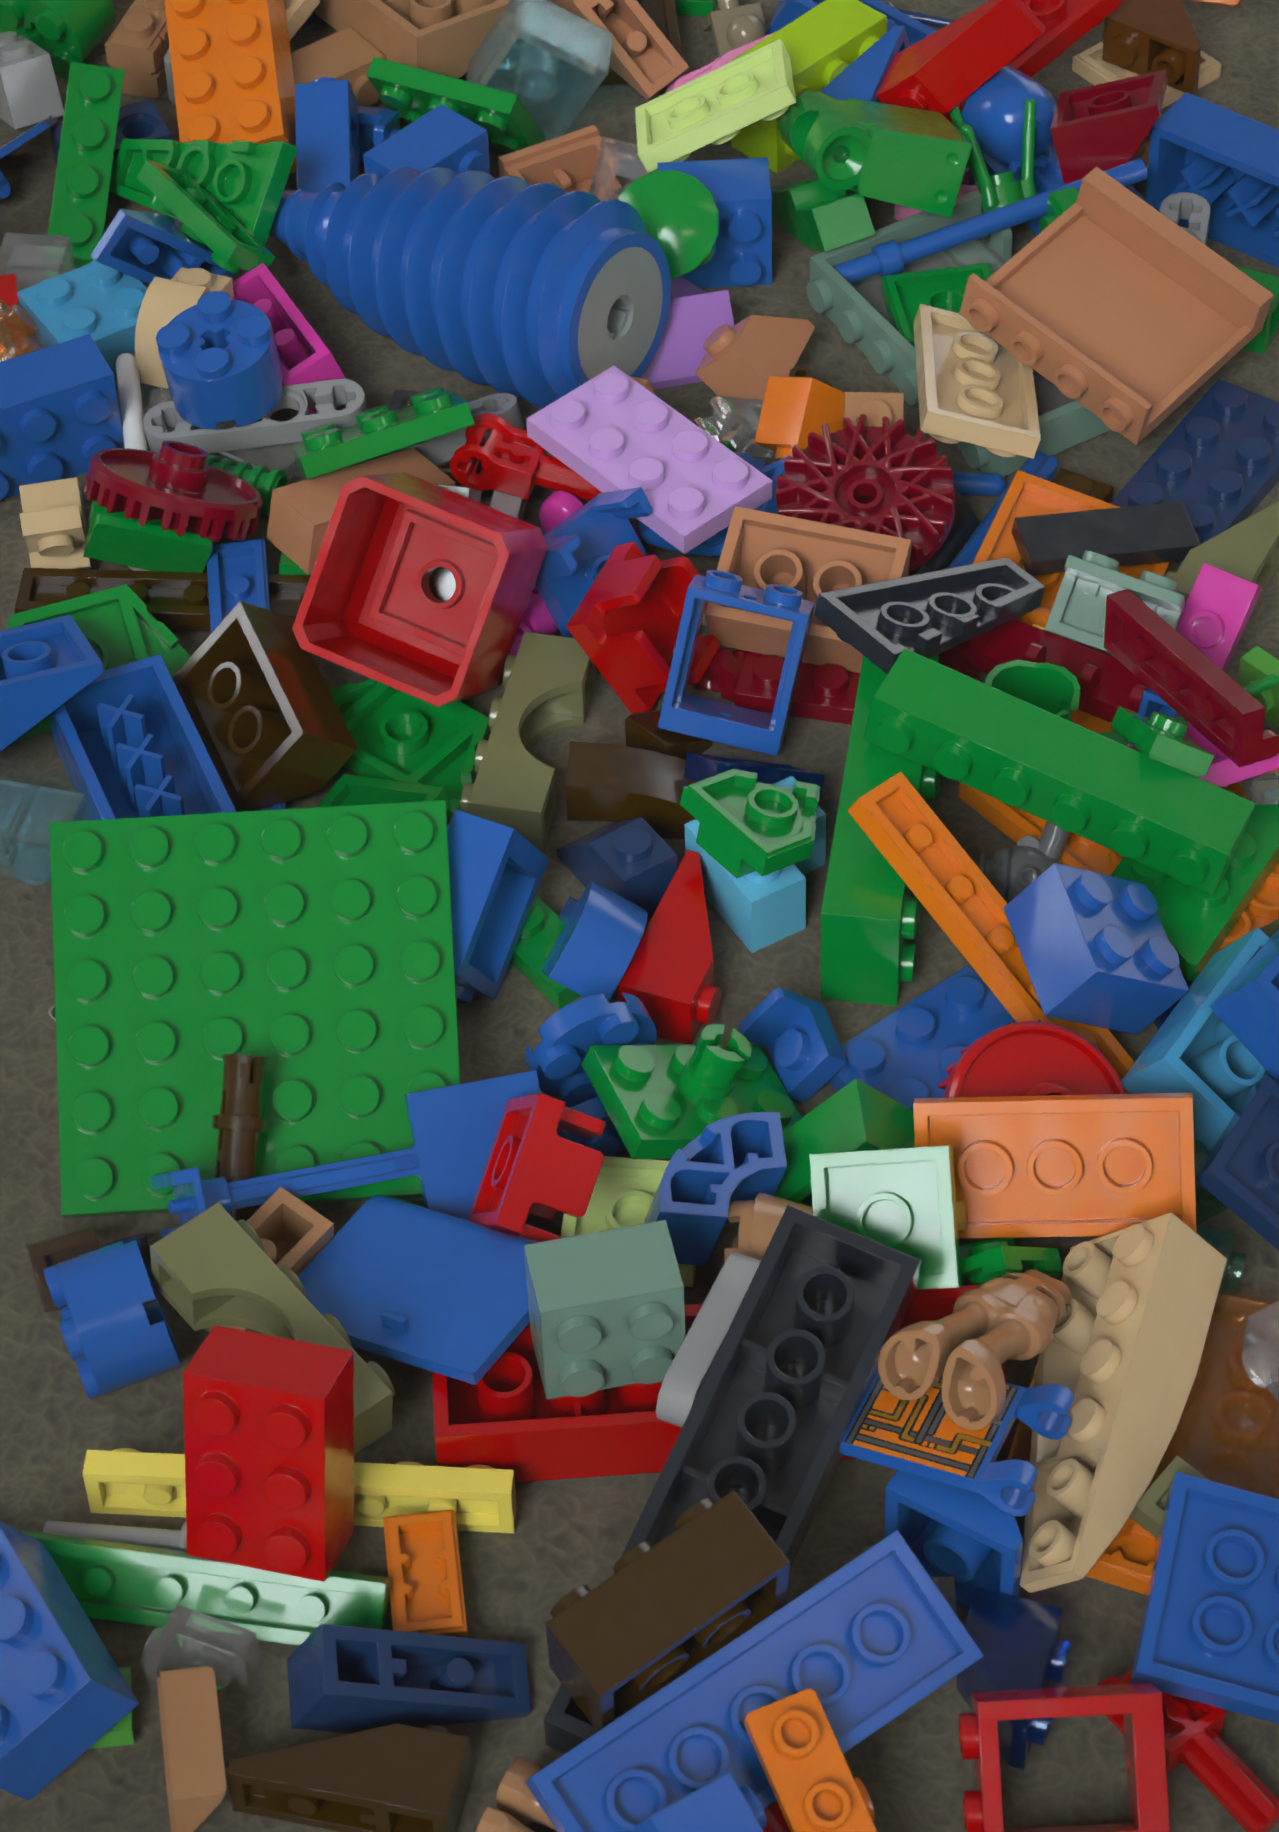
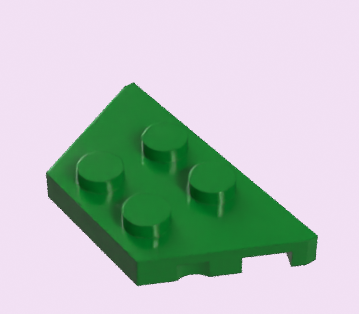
(115, 627)
(410, 738)
(1197, 920)

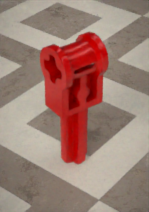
(512, 462)
(1194, 1740)

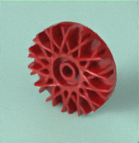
(1031, 1061)

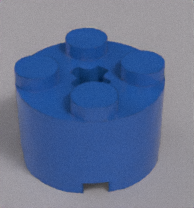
(221, 362)
(112, 1317)

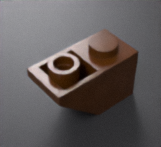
(1153, 38)

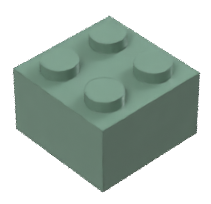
(605, 1308)

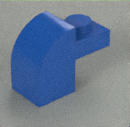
(595, 942)

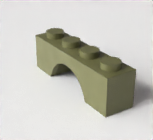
(544, 691)
(222, 1277)

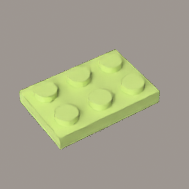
(715, 106)

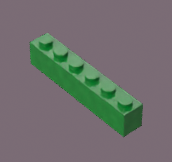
(1058, 771)

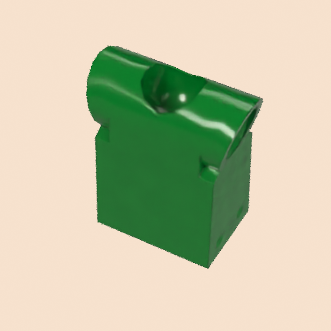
(879, 150)

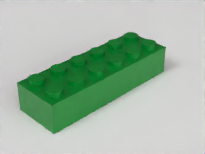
(865, 901)

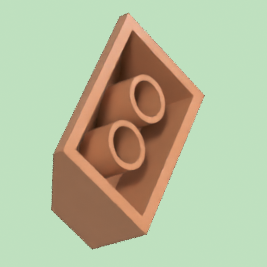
(807, 557)

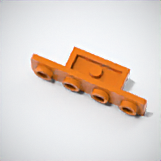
(808, 1767)

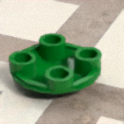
(678, 216)

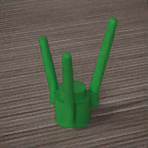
(1002, 188)

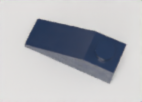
(377, 1678)

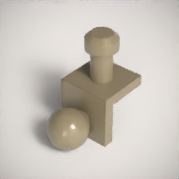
(734, 25)

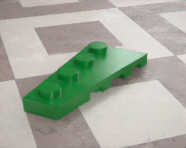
(238, 175)

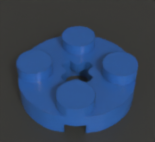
(572, 1032)

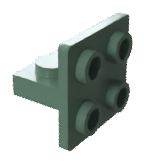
(1082, 596)

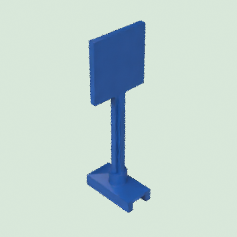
(449, 1153)

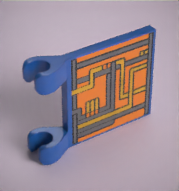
(926, 1443)

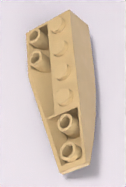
(1130, 1361)

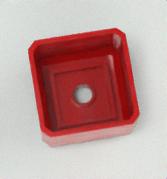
(373, 598)

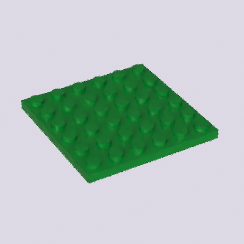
(256, 938)

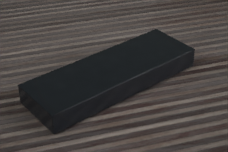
(1125, 534)

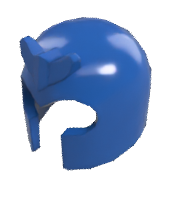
(998, 115)

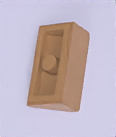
(191, 1745)

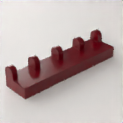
(1101, 678)
(1187, 680)

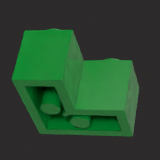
(846, 1122)

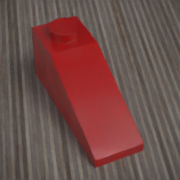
(959, 57)
(675, 960)

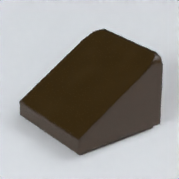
(643, 733)

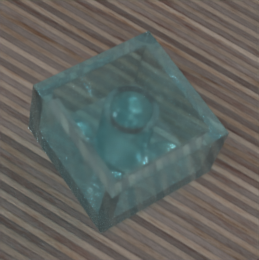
(544, 59)

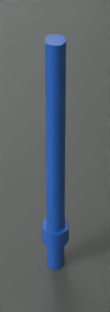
(891, 257)

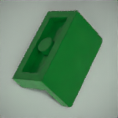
(145, 547)

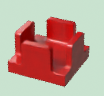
(633, 624)
(537, 1169)

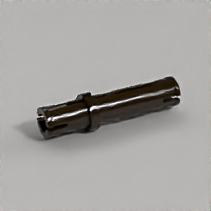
(240, 1121)

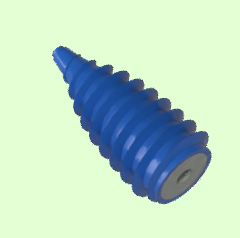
(488, 274)

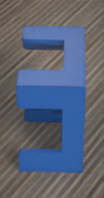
(582, 547)

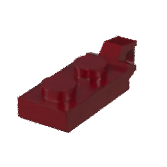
(753, 680)

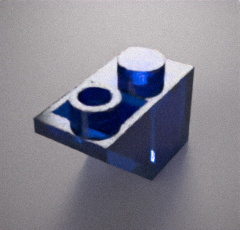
(1019, 1653)

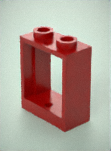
(1143, 1746)

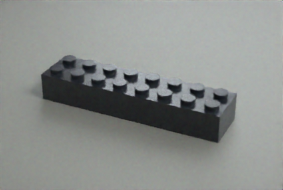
(777, 1394)

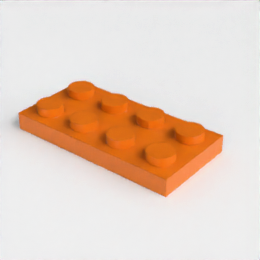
(1065, 1160)

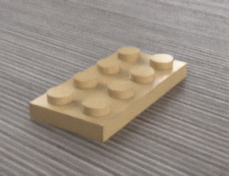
(972, 387)

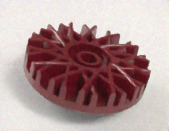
(872, 483)
(175, 490)

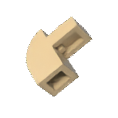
(160, 305)
(54, 524)

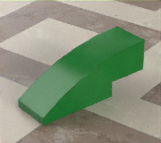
(821, 215)

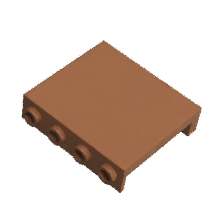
(1119, 308)

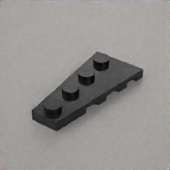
(929, 609)

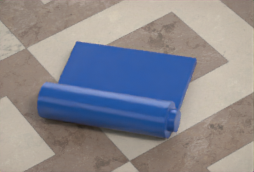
(423, 1287)

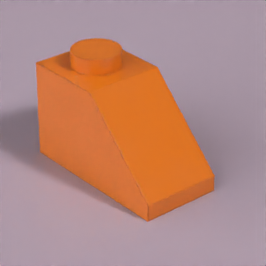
(795, 409)

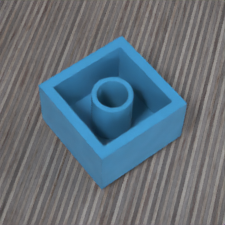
(87, 302)

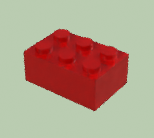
(269, 1452)

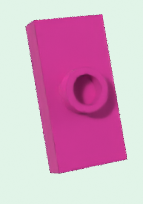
(1217, 613)

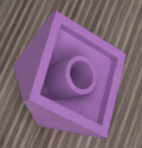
(689, 323)

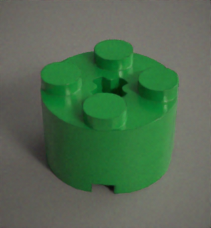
(61, 27)

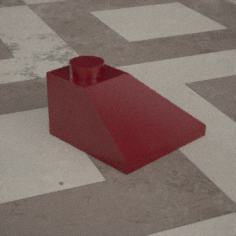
(1105, 123)

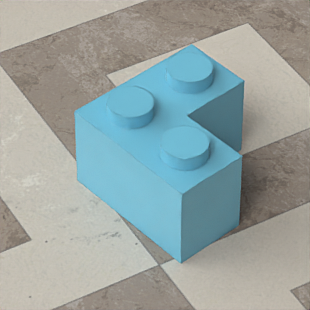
(756, 905)

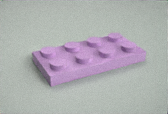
(630, 438)

